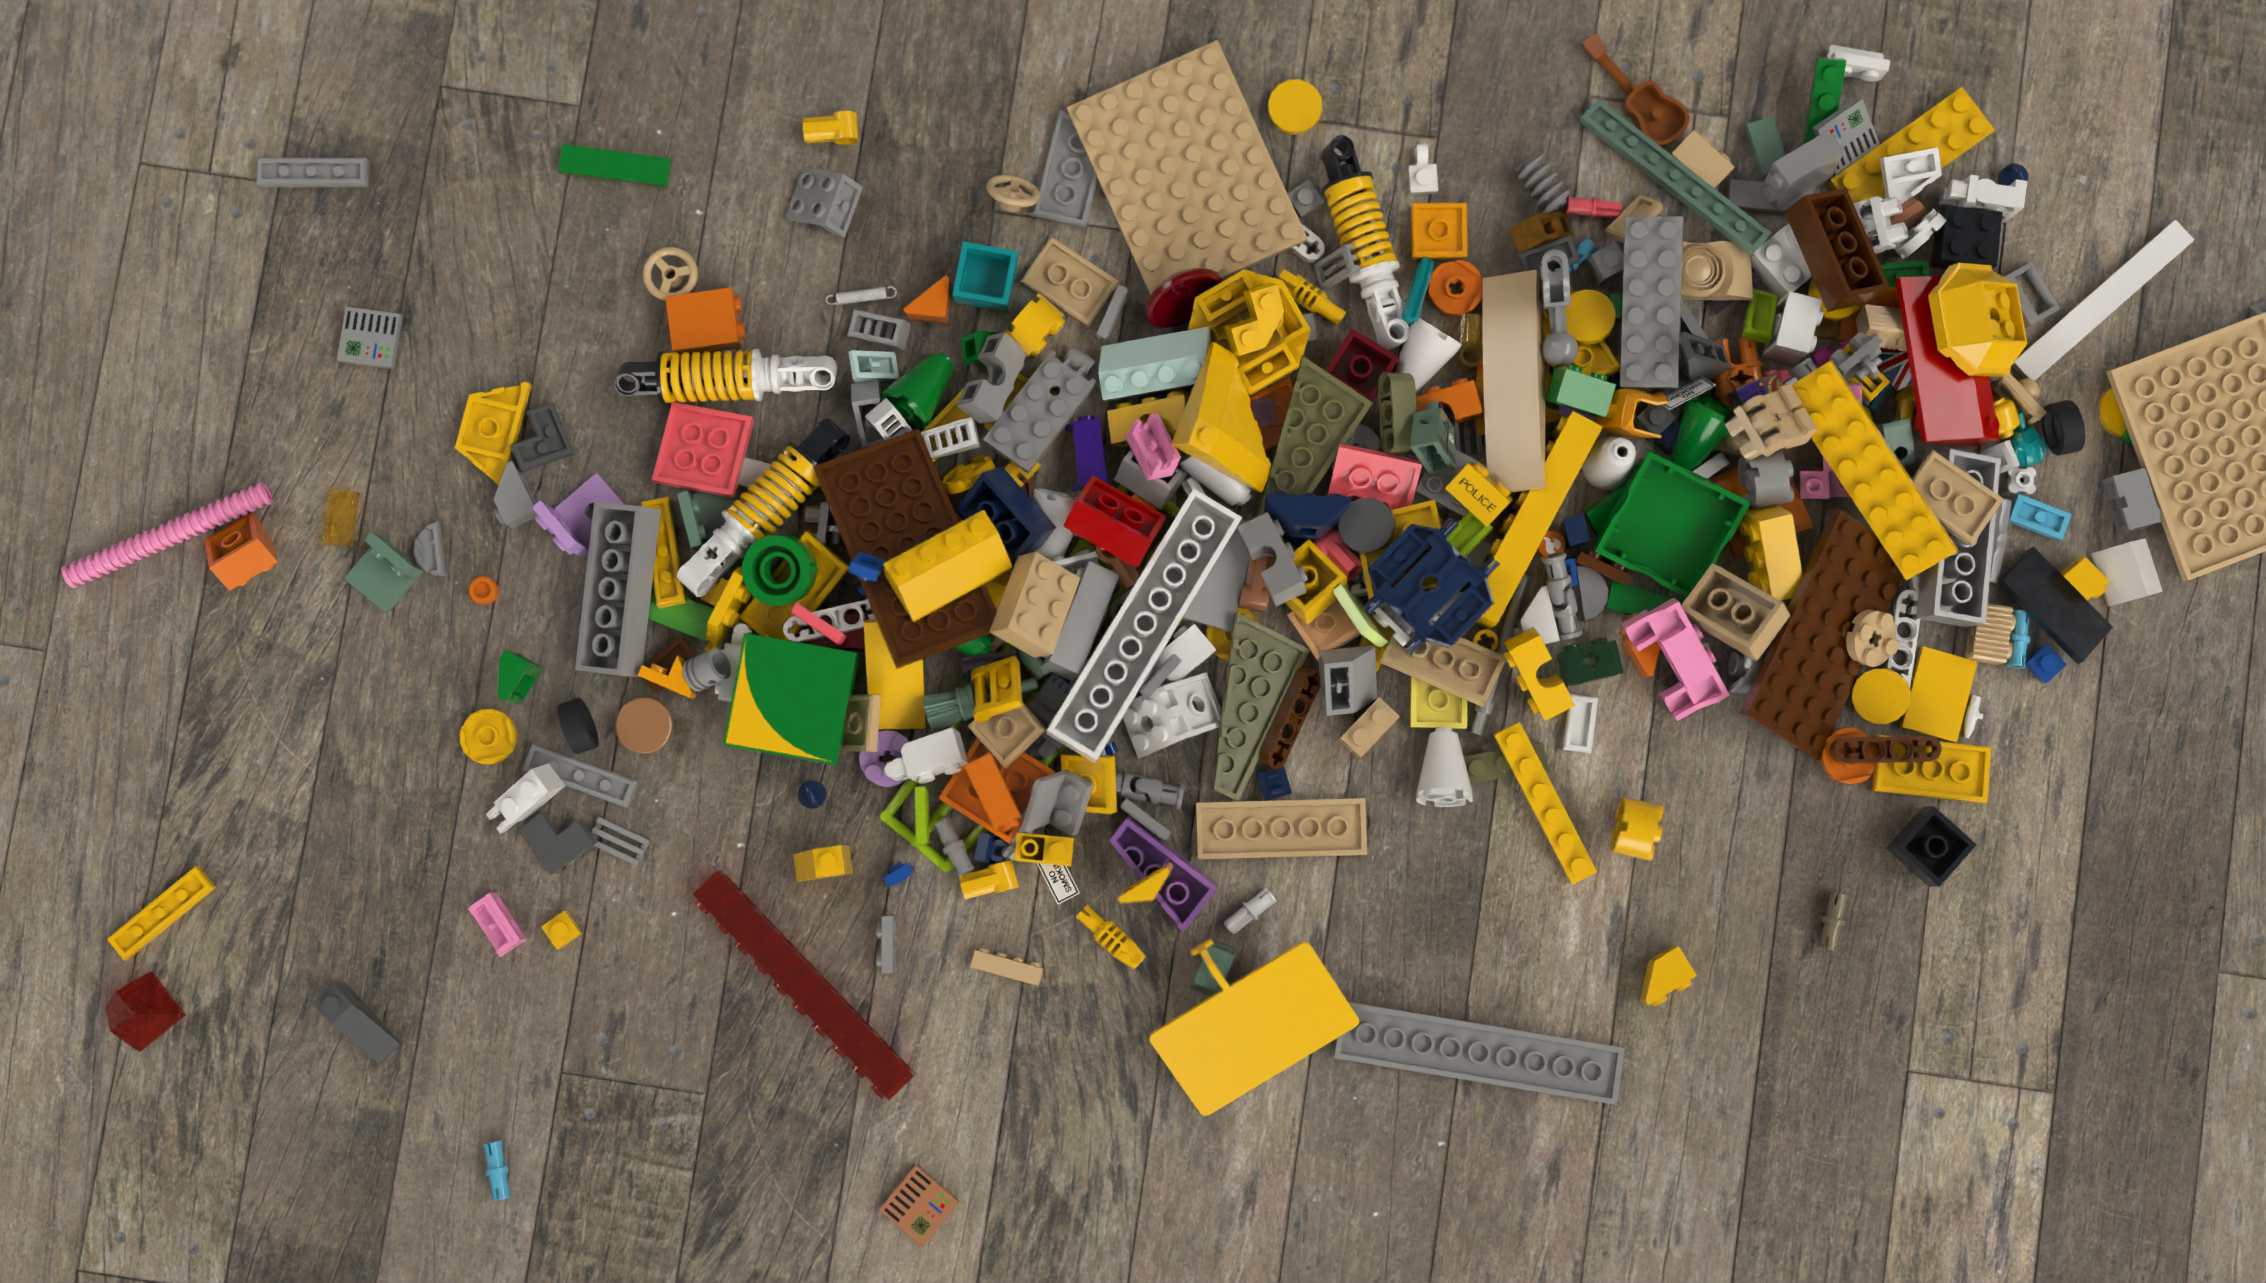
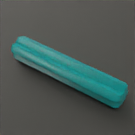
(1418, 290)

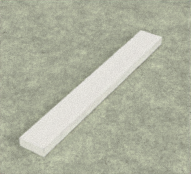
(2103, 301)

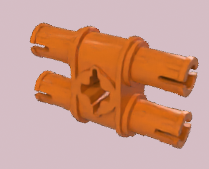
(1747, 370)

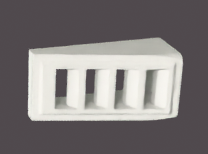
(882, 413)
(972, 443)

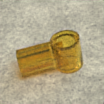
(1472, 341)

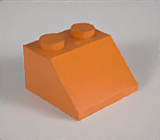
(240, 551)

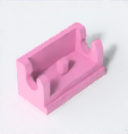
(1153, 448)
(497, 923)

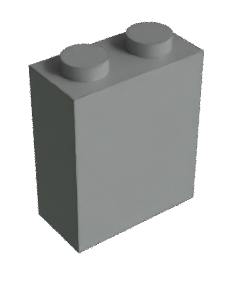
(1802, 170)

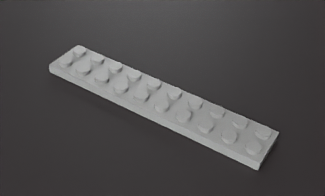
(1483, 1053)

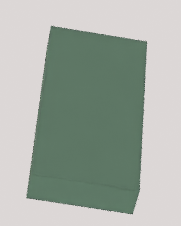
(1765, 143)

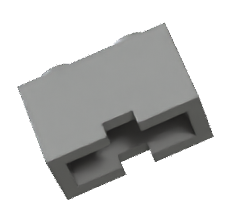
(2132, 500)

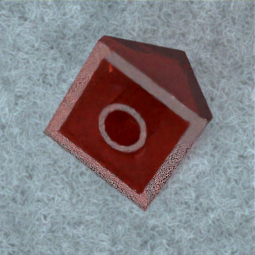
(142, 1012)

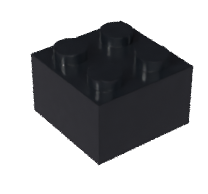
(1967, 237)
(1931, 846)

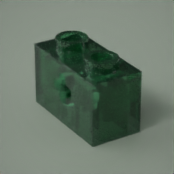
(1606, 662)

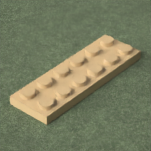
(1281, 828)

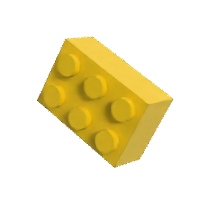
(1771, 551)

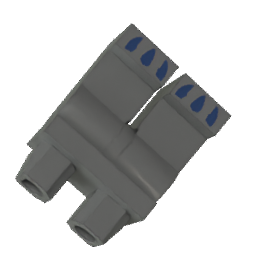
(1045, 708)

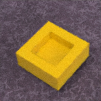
(561, 929)

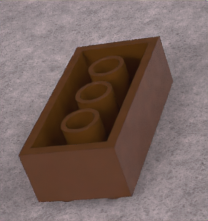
(1837, 249)

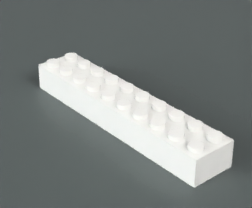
(1143, 625)

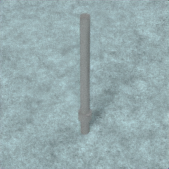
(1507, 631)

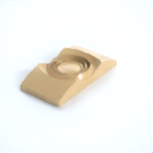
(1716, 272)

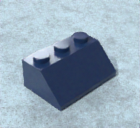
(1011, 511)

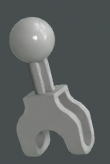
(1559, 347)

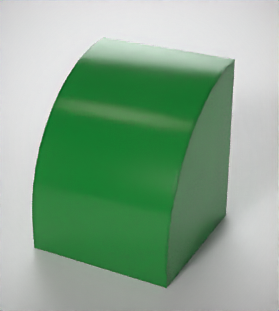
(972, 346)

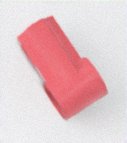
(1337, 551)

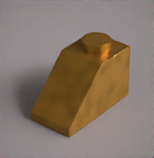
(1540, 230)

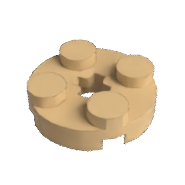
(1884, 638)

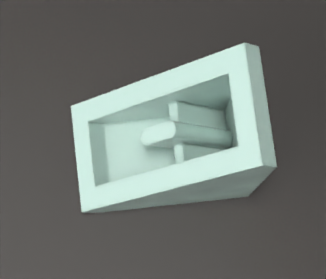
(873, 366)

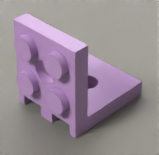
(570, 518)

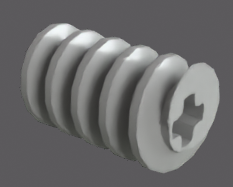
(1542, 184)

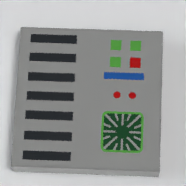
(1852, 131)
(369, 338)

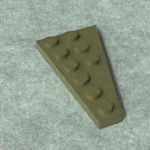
(1317, 420)
(1255, 685)

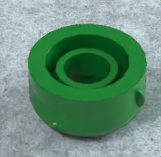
(758, 569)

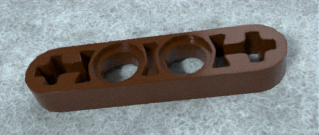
(1287, 715)
(1885, 749)

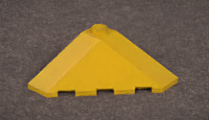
(1220, 422)

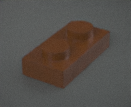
(1593, 561)
(667, 657)

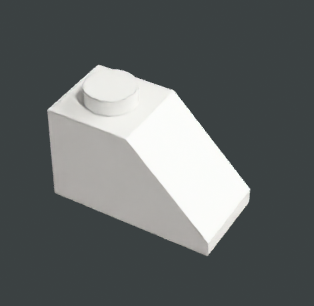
(1541, 616)

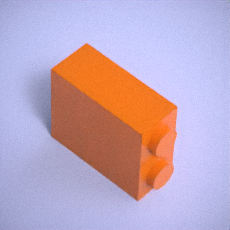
(705, 321)
(994, 792)

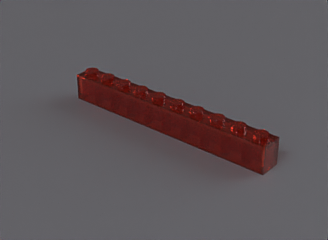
(804, 984)

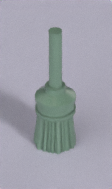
(958, 705)

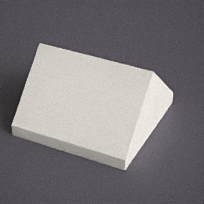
(2128, 570)

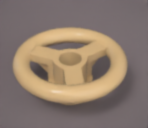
(1011, 197)
(680, 273)

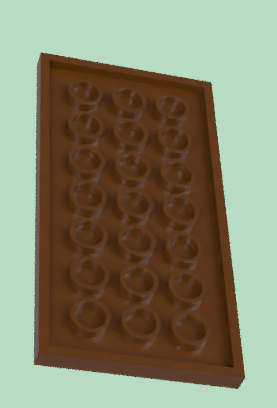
(884, 506)
(1808, 662)

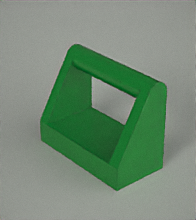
(516, 677)

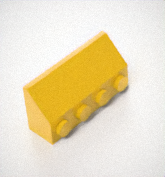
(947, 566)

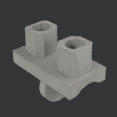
(1863, 361)
(823, 517)

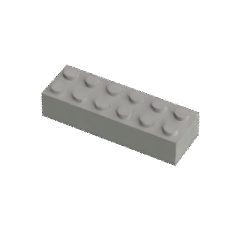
(1651, 302)
(1959, 585)
(617, 589)

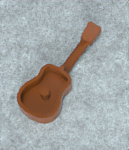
(1647, 106)

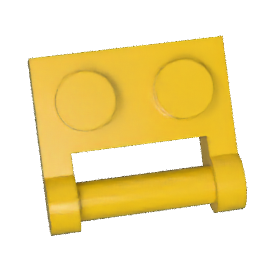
(1004, 688)

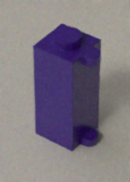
(1088, 450)

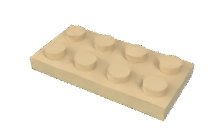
(1460, 670)

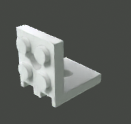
(1172, 714)

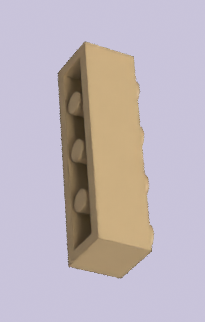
(1006, 967)

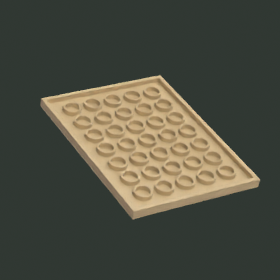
(1187, 169)
(2203, 441)

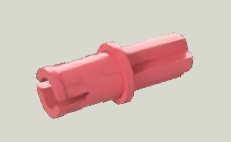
(1592, 207)

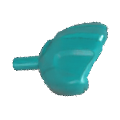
(2027, 444)

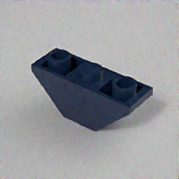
(1306, 513)

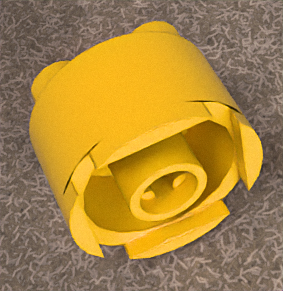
(1035, 325)
(1636, 828)

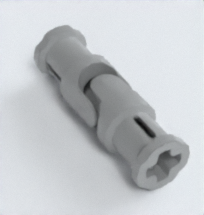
(1561, 591)
(1151, 790)

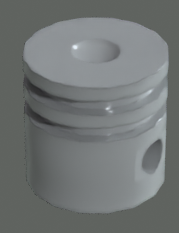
(706, 669)

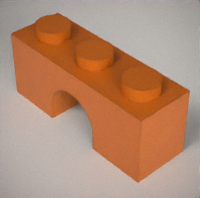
(1460, 398)

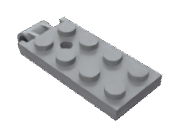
(1037, 416)

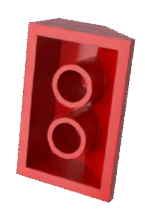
(1114, 521)

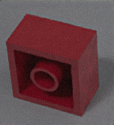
(1361, 363)

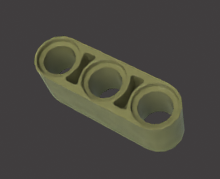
(1396, 411)

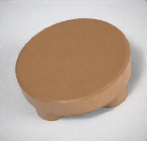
(644, 725)

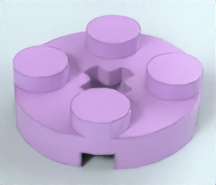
(871, 763)

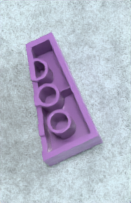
(1186, 885)

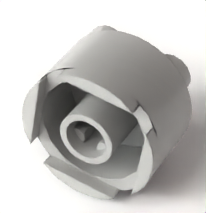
(1766, 480)

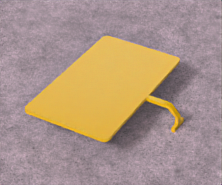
(1253, 1027)

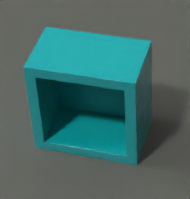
(986, 276)

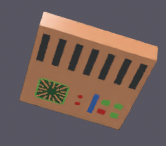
(919, 1205)

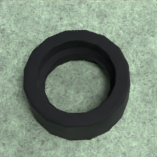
(2063, 427)
(578, 726)

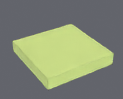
(1360, 617)

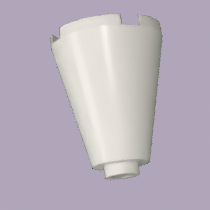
(1425, 352)
(1609, 462)
(1219, 483)
(1057, 508)
(1444, 771)

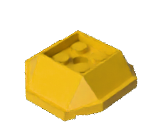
(1227, 305)
(1978, 319)

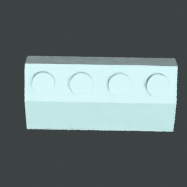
(1152, 364)

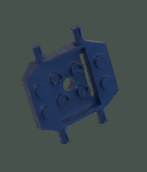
(1416, 604)

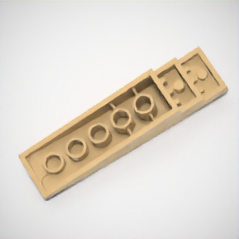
(1514, 380)

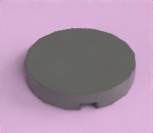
(1367, 526)

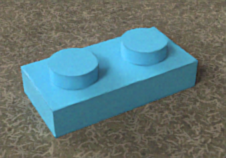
(2039, 517)

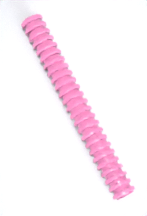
(166, 535)

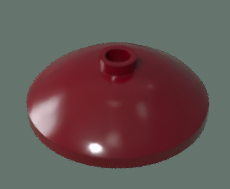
(1174, 298)

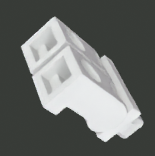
(1985, 195)
(1875, 219)

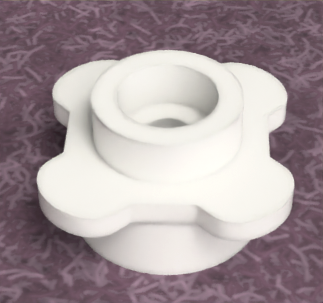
(2014, 484)

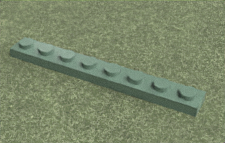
(1675, 177)

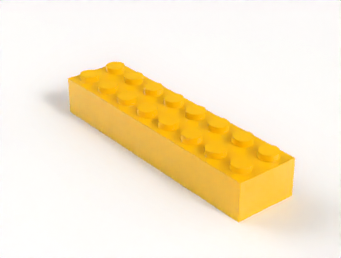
(1536, 510)

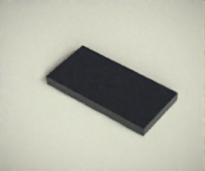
(2055, 605)

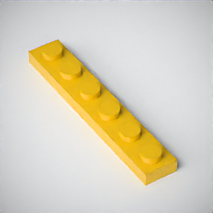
(1545, 802)

